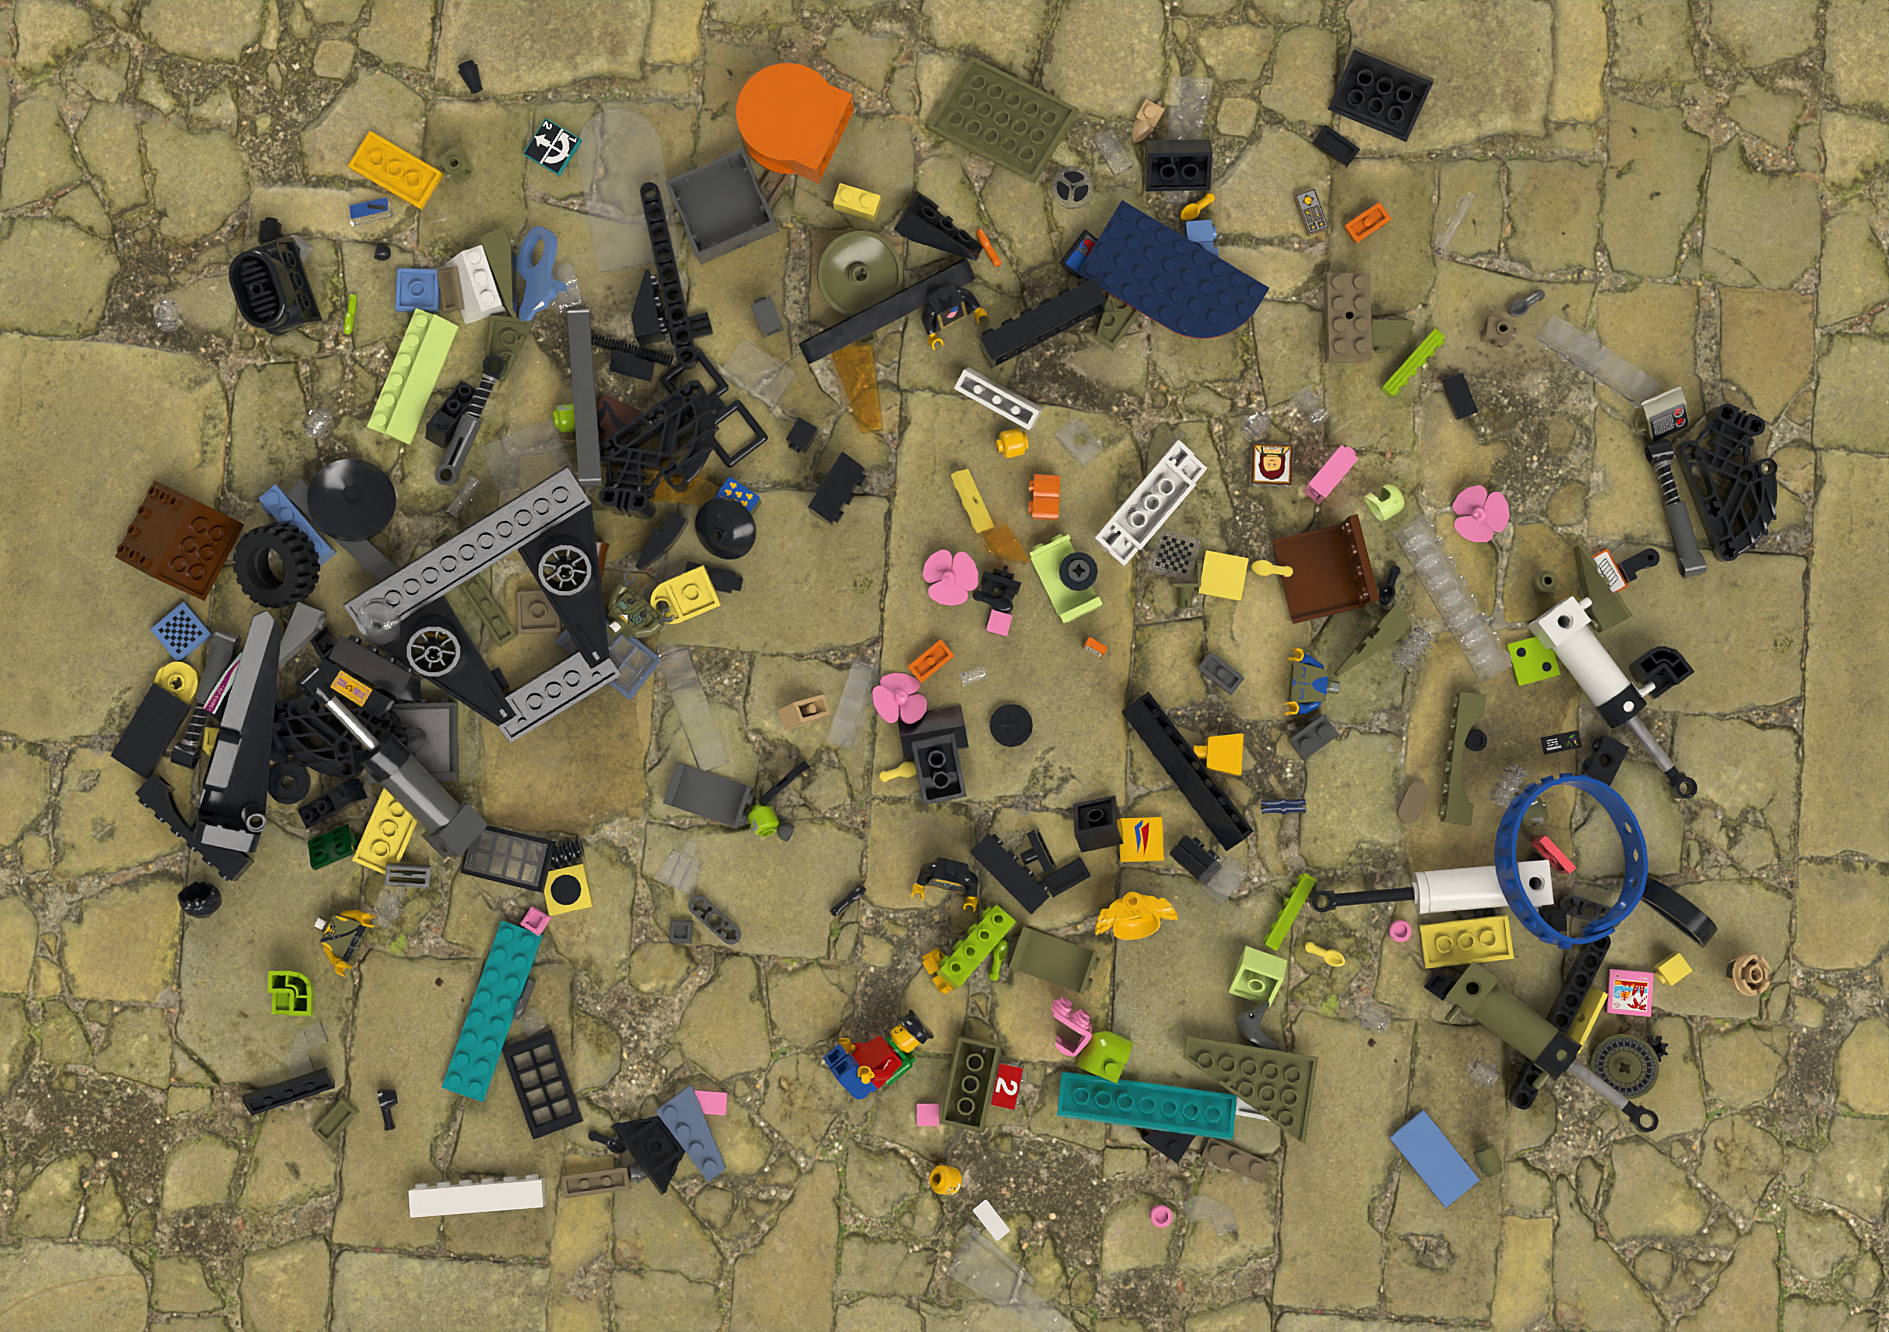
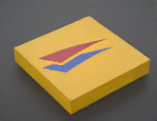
(1142, 839)

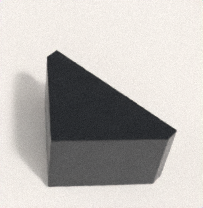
(324, 644)

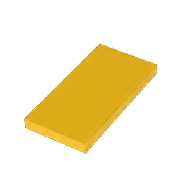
(395, 170)

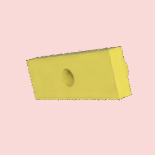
(972, 501)
(1587, 1015)

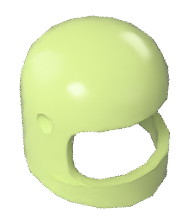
(1383, 508)

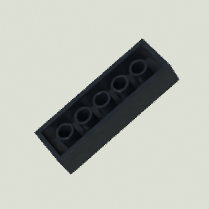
(1042, 322)

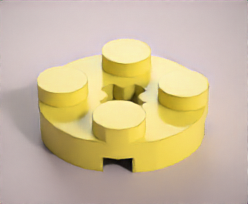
(189, 677)

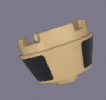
(1748, 974)

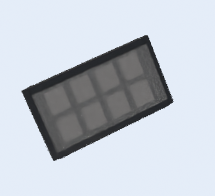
(509, 858)
(542, 1084)

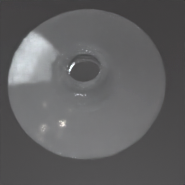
(381, 613)

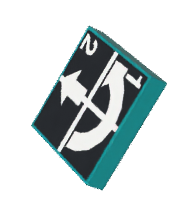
(552, 147)

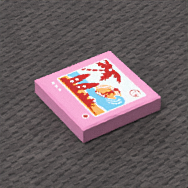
(1629, 992)

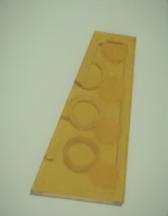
(859, 377)

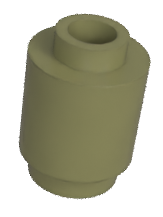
(1538, 582)
(1488, 1159)

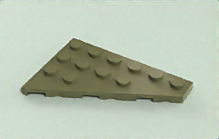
(1266, 1079)

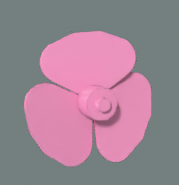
(1482, 518)
(955, 581)
(893, 696)

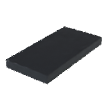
(151, 730)

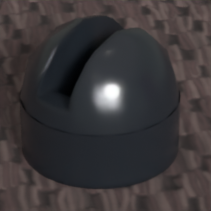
(382, 252)

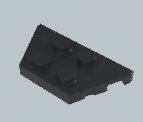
(652, 1148)

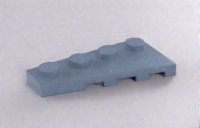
(689, 1126)

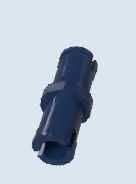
(1283, 806)

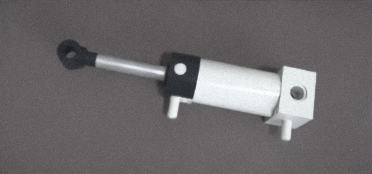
(1602, 680)

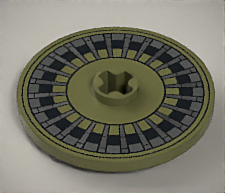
(1626, 1049)

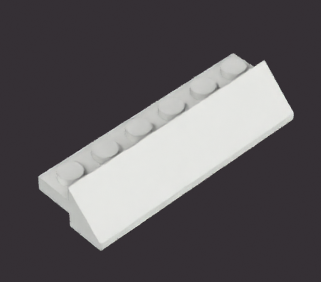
(1151, 503)

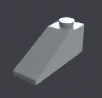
(302, 627)

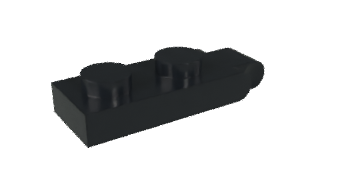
(721, 579)

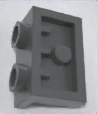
(1313, 736)

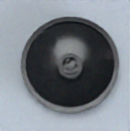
(351, 500)

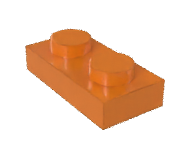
(1367, 223)
(930, 661)

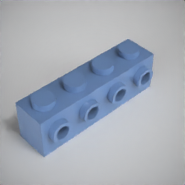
(285, 510)

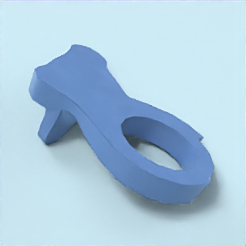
(540, 284)

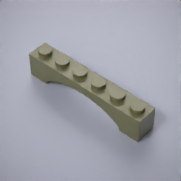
(1456, 806)

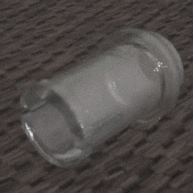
(973, 675)

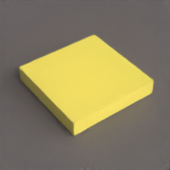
(1223, 575)

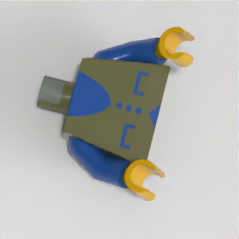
(1308, 684)

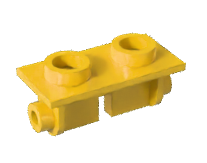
(931, 963)

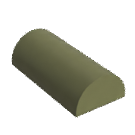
(970, 1083)

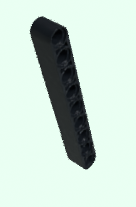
(665, 266)
(884, 311)
(1568, 1012)

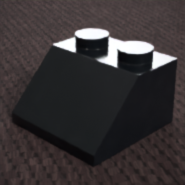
(1097, 824)

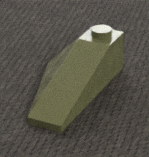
(1606, 607)
(1386, 631)

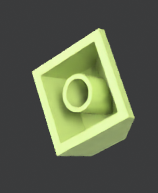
(1258, 976)

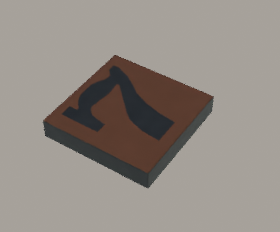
(613, 416)

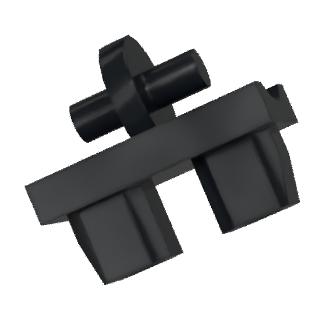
(1000, 580)

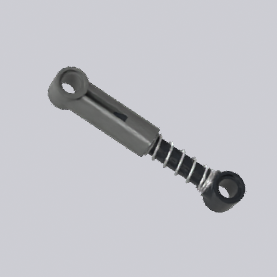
(469, 423)
(1690, 560)
(224, 647)

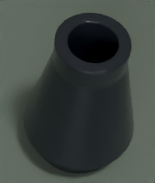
(470, 74)

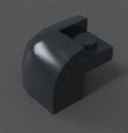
(1662, 667)

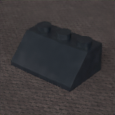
(1178, 165)
(837, 489)
(934, 724)

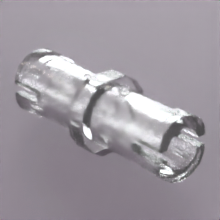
(463, 496)

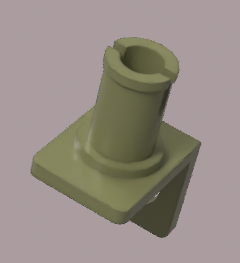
(1185, 588)

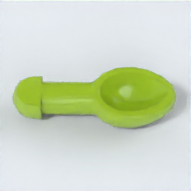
(350, 315)
(999, 954)

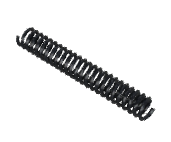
(629, 346)

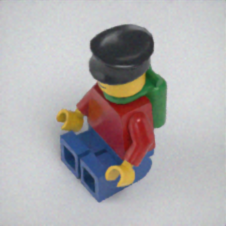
(877, 1060)

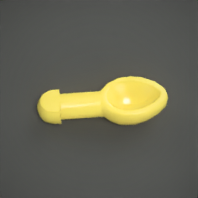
(1265, 568)
(905, 770)
(1330, 956)

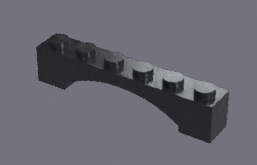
(159, 797)

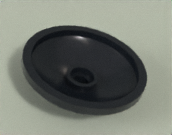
(732, 522)

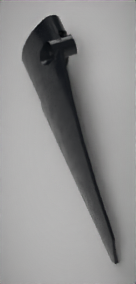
(240, 759)

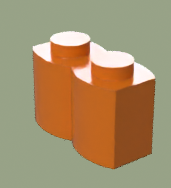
(1045, 497)

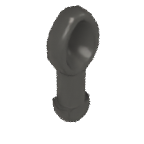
(1521, 306)
(523, 1002)

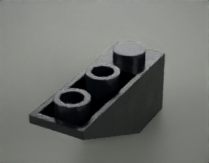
(445, 420)
(332, 802)

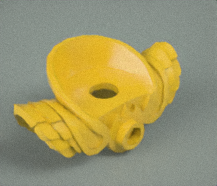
(1134, 916)

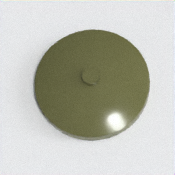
(858, 271)

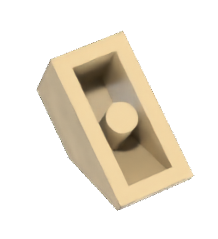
(804, 712)

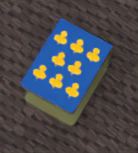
(741, 494)

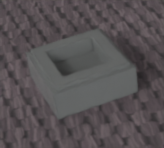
(681, 931)

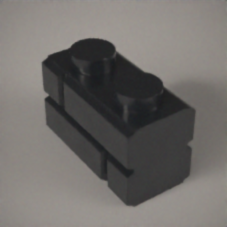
(1195, 859)

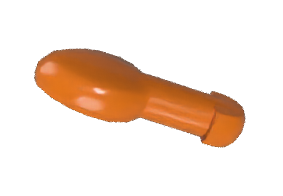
(983, 240)

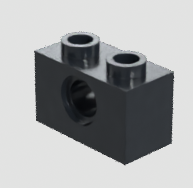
(1614, 753)

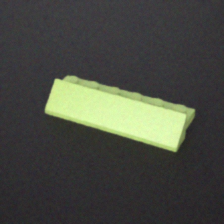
(413, 376)

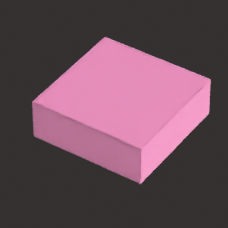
(999, 623)
(535, 920)
(927, 1114)

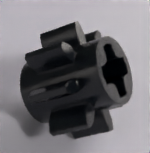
(1658, 1044)

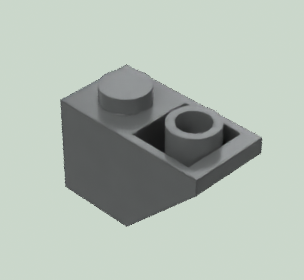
(766, 316)

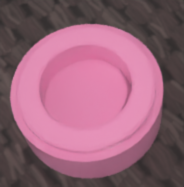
(1399, 930)
(1161, 1216)

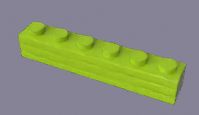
(1409, 367)
(1291, 909)

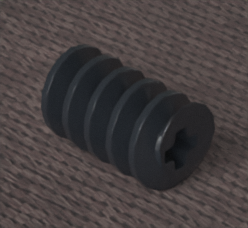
(567, 852)

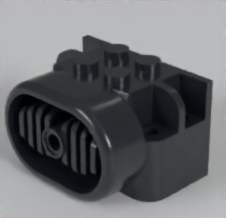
(273, 287)

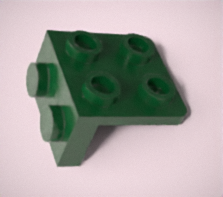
(332, 846)

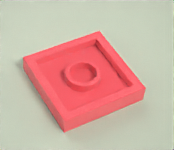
(1553, 854)

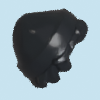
(199, 899)

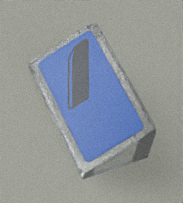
(370, 210)

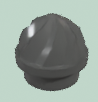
(636, 1173)

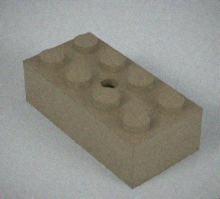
(1344, 338)

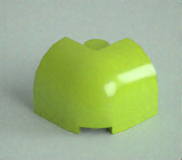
(291, 993)
(1105, 1055)

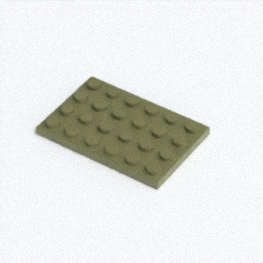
(1003, 119)

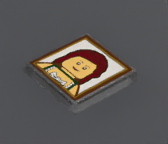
(1271, 465)

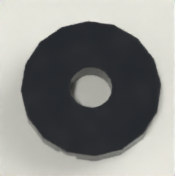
(301, 785)

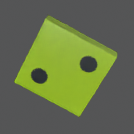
(1532, 661)

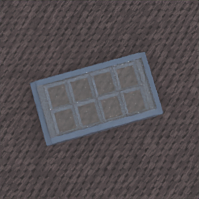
(630, 656)

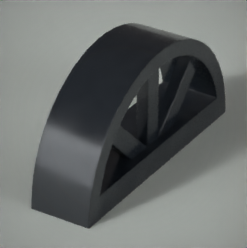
(1679, 912)

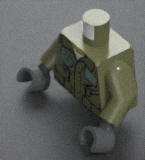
(632, 613)

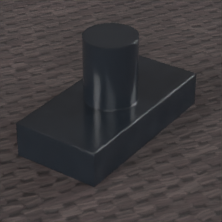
(1038, 852)

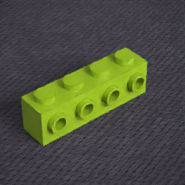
(975, 947)

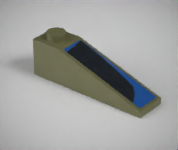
(502, 259)

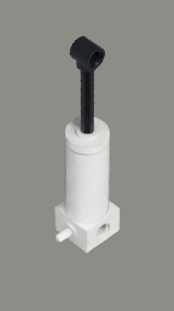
(1451, 890)

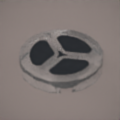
(1072, 187)

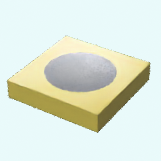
(567, 890)

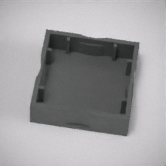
(722, 206)

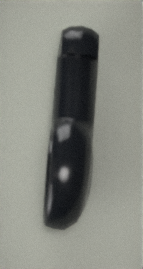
(1387, 591)
(996, 602)
(849, 899)
(613, 1143)

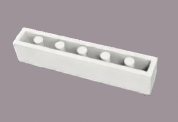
(477, 1197)

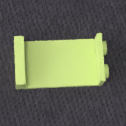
(1066, 602)

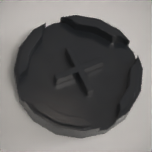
(1011, 725)

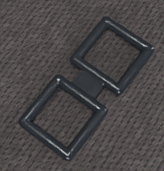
(722, 411)

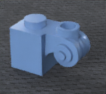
(1202, 234)

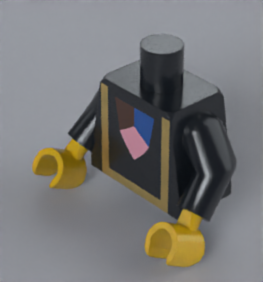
(946, 308)

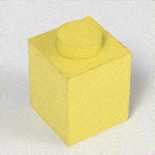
(1671, 969)

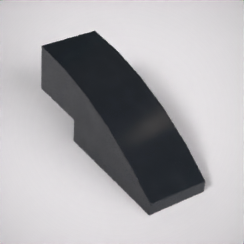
(662, 541)

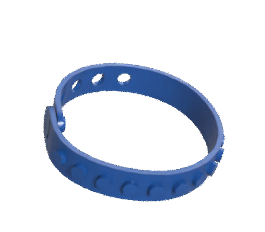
(1507, 865)

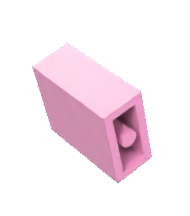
(1330, 474)

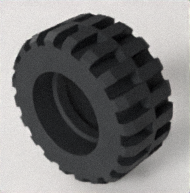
(254, 569)

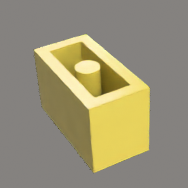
(857, 202)

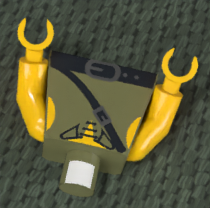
(344, 936)

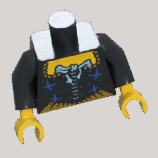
(948, 876)

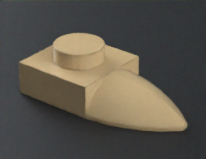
(1146, 120)

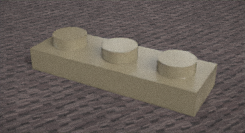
(1235, 1159)
(596, 1182)

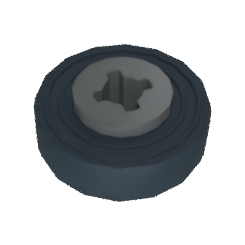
(1078, 579)

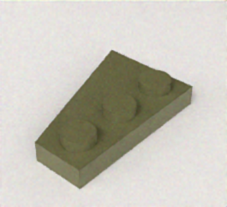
(506, 340)

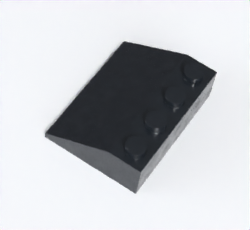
(1381, 94)

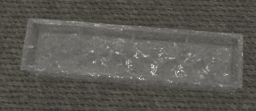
(1453, 599)

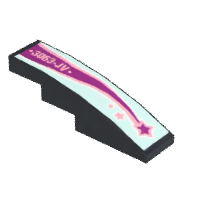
(219, 695)

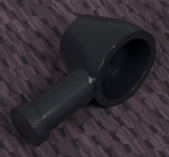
(387, 1099)

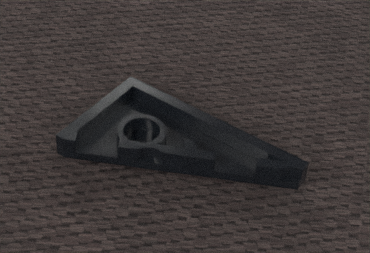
(1169, 1143)

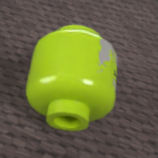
(564, 418)
(762, 820)

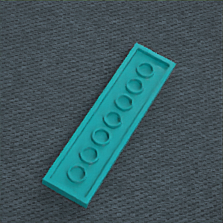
(492, 1011)
(1147, 1106)

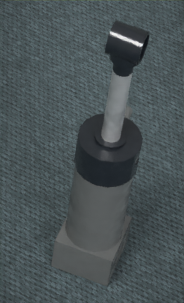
(447, 823)

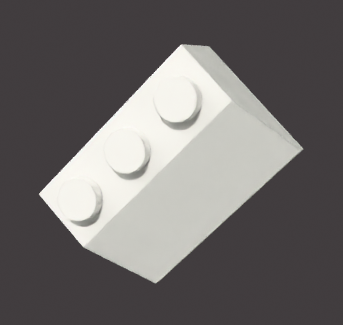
(478, 285)

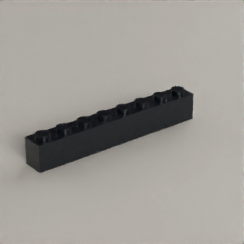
(1187, 771)

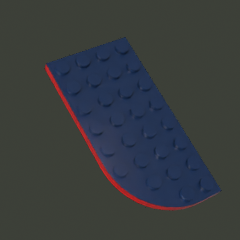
(1170, 277)

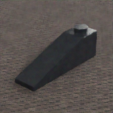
(927, 226)

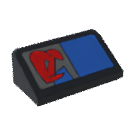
(1078, 253)

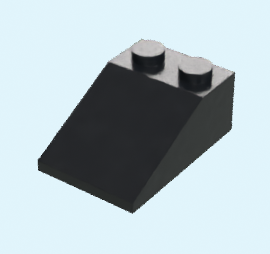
(938, 769)

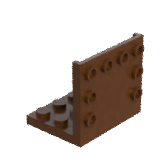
(179, 540)
(1328, 571)

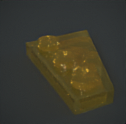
(697, 493)

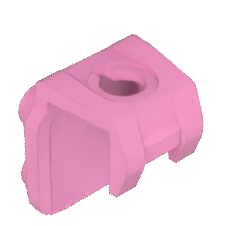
(1076, 1020)

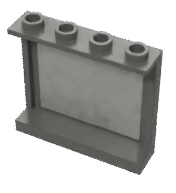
(440, 723)

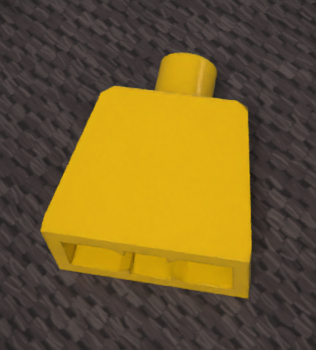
(1222, 753)

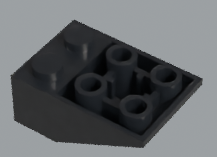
(646, 317)

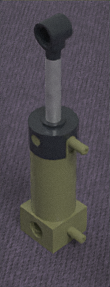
(1532, 1036)

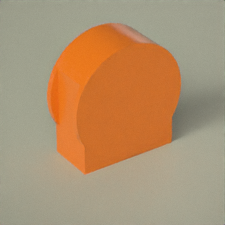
(792, 119)

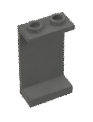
(709, 795)

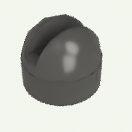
(785, 831)

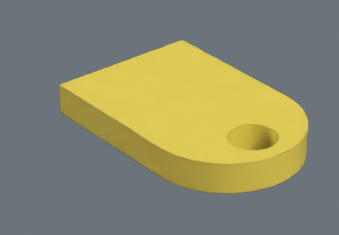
(686, 595)

